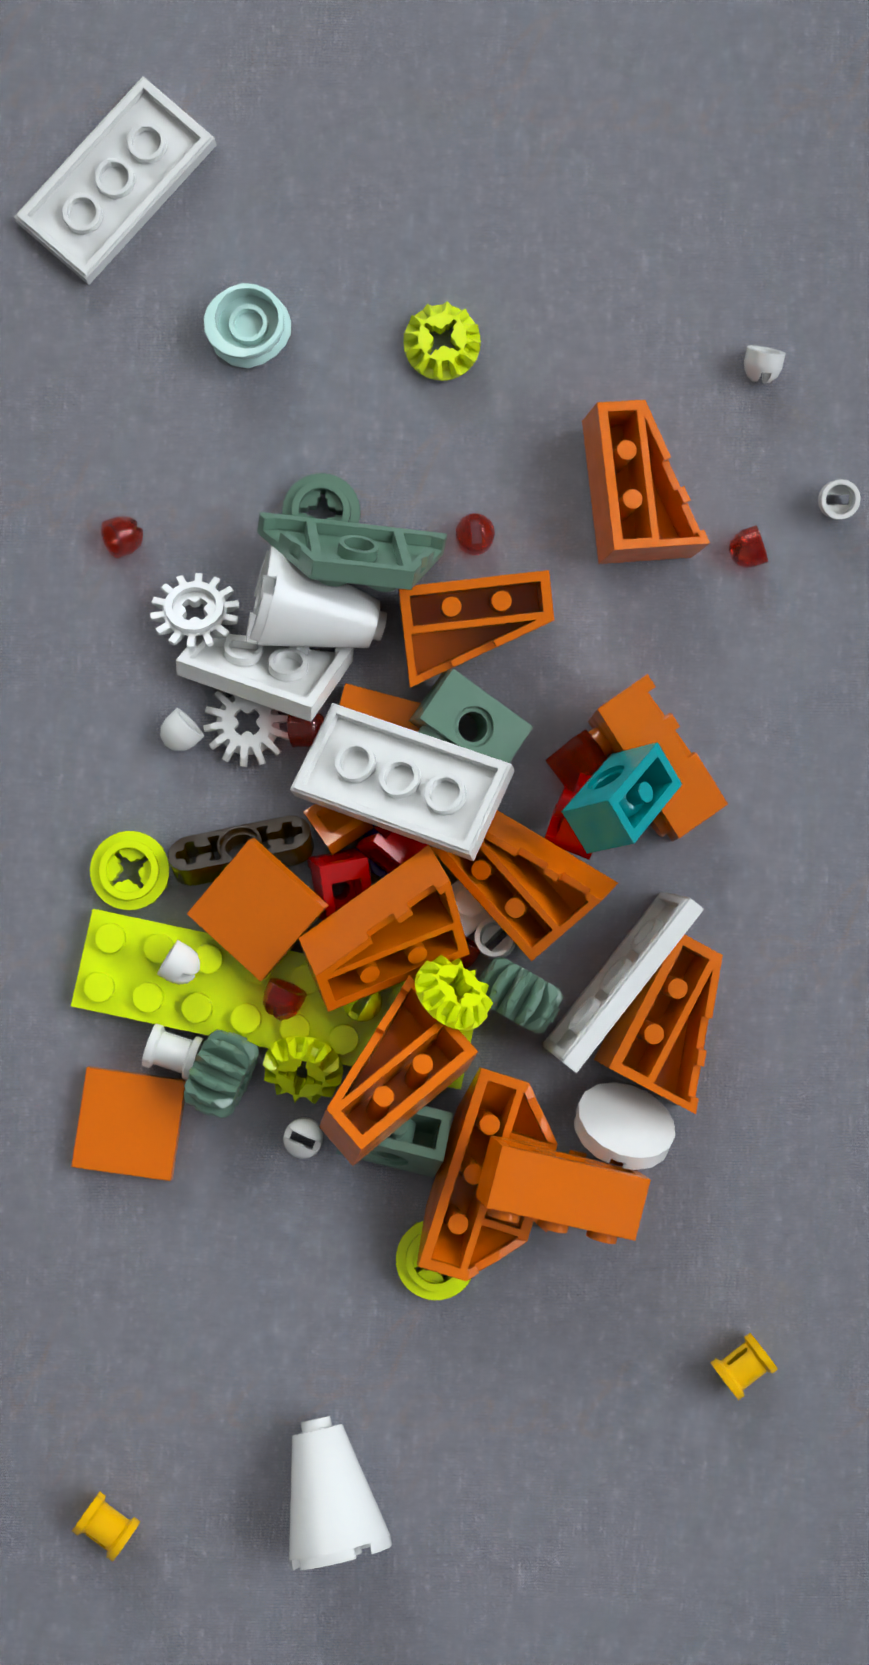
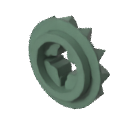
(338, 494)

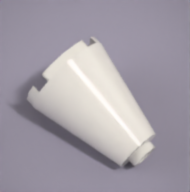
(309, 613)
(330, 1500)

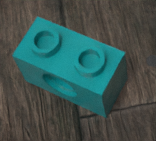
(622, 798)

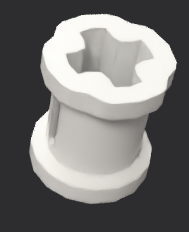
(171, 1051)

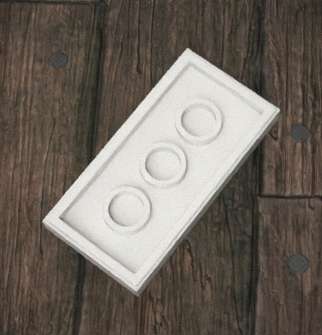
(115, 180)
(403, 781)
(621, 978)

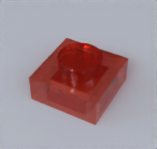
(576, 757)

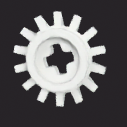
(194, 594)
(247, 743)

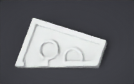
(273, 676)

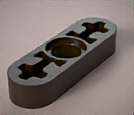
(224, 840)

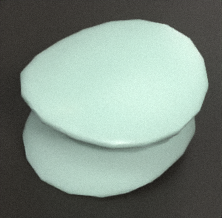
(247, 325)

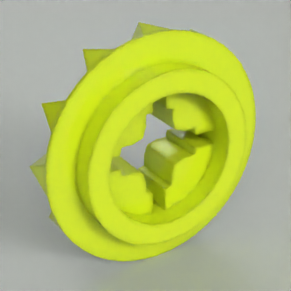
(444, 362)
(106, 867)
(440, 999)
(323, 1067)
(423, 1282)

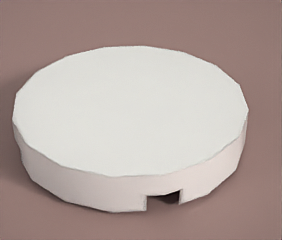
(624, 1125)

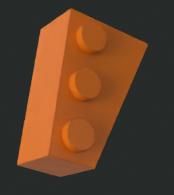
(633, 489)
(468, 617)
(636, 721)
(528, 884)
(386, 933)
(666, 1025)
(395, 1076)
(561, 1190)

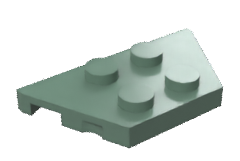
(353, 551)

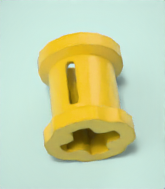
(744, 1366)
(106, 1526)

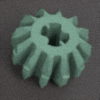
(521, 995)
(221, 1073)

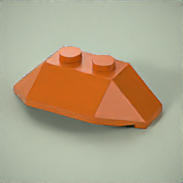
(456, 1227)

